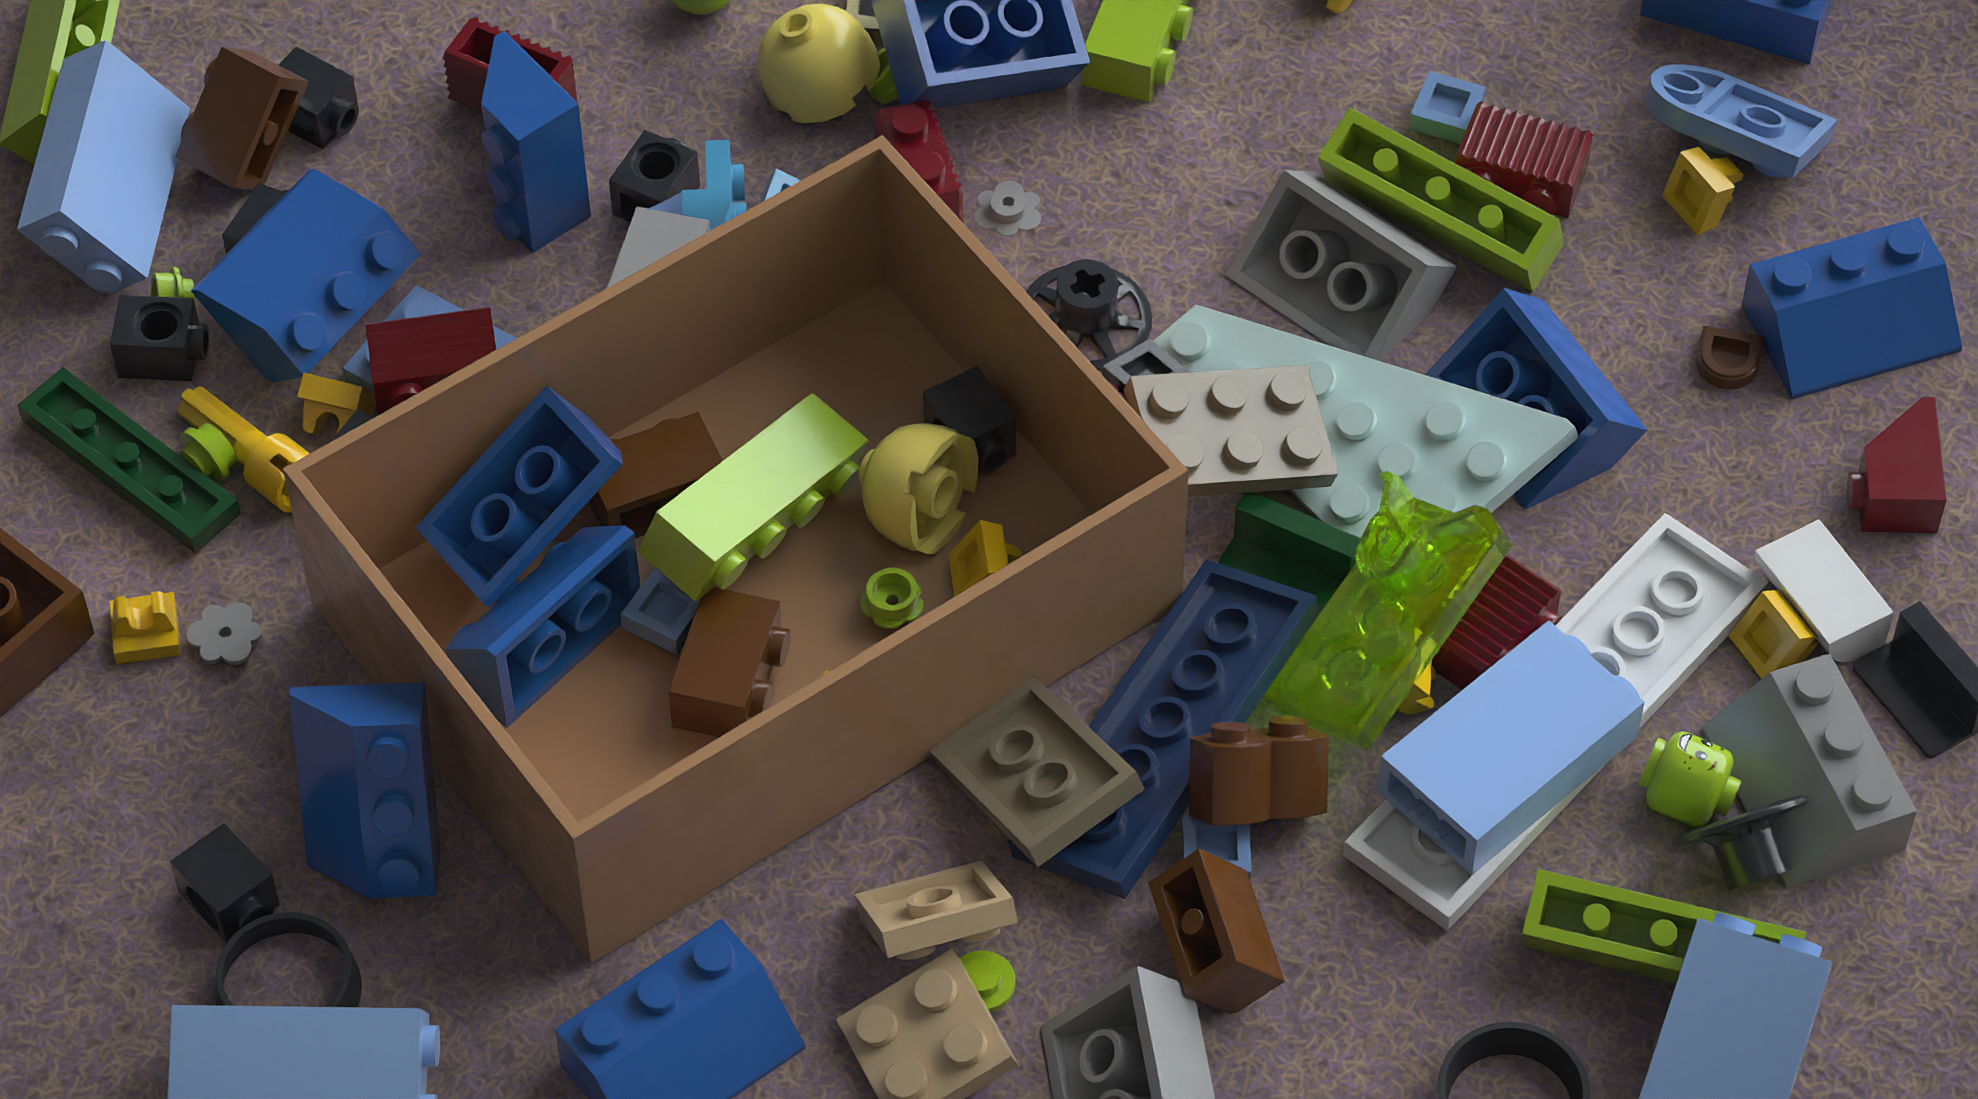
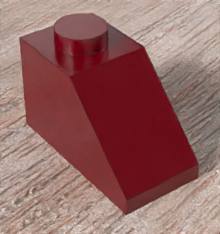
(1902, 475)

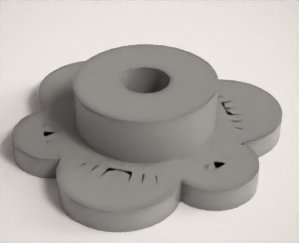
(1008, 218)
(232, 620)

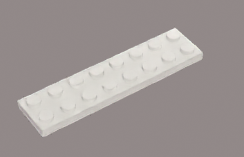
(1641, 621)

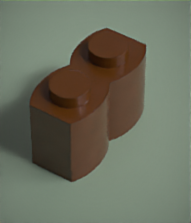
(1258, 773)

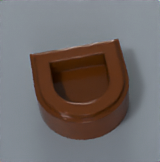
(1728, 357)

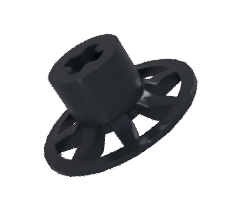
(1088, 302)
(1748, 843)

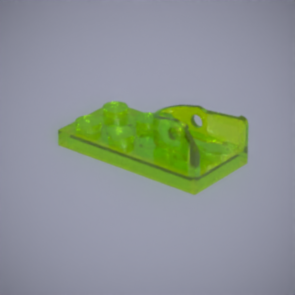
(1389, 615)

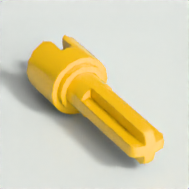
(260, 454)

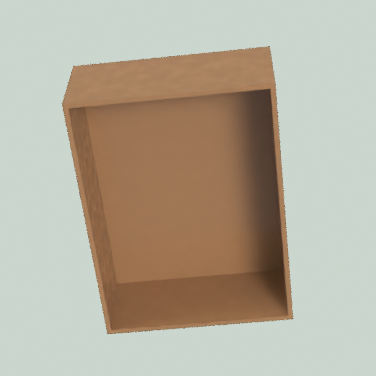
(827, 290)

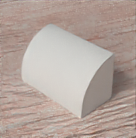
(1827, 591)

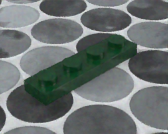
(129, 460)

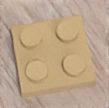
(936, 909)
(928, 1035)

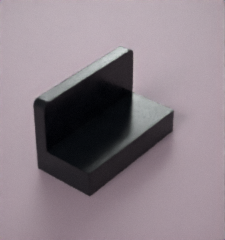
(1924, 682)

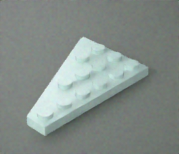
(1435, 435)

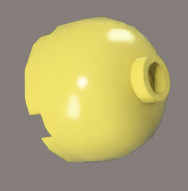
(816, 62)
(917, 483)

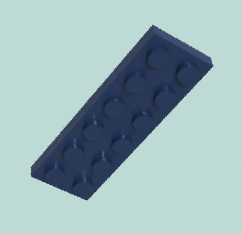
(1197, 670)

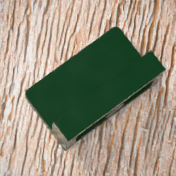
(1289, 547)

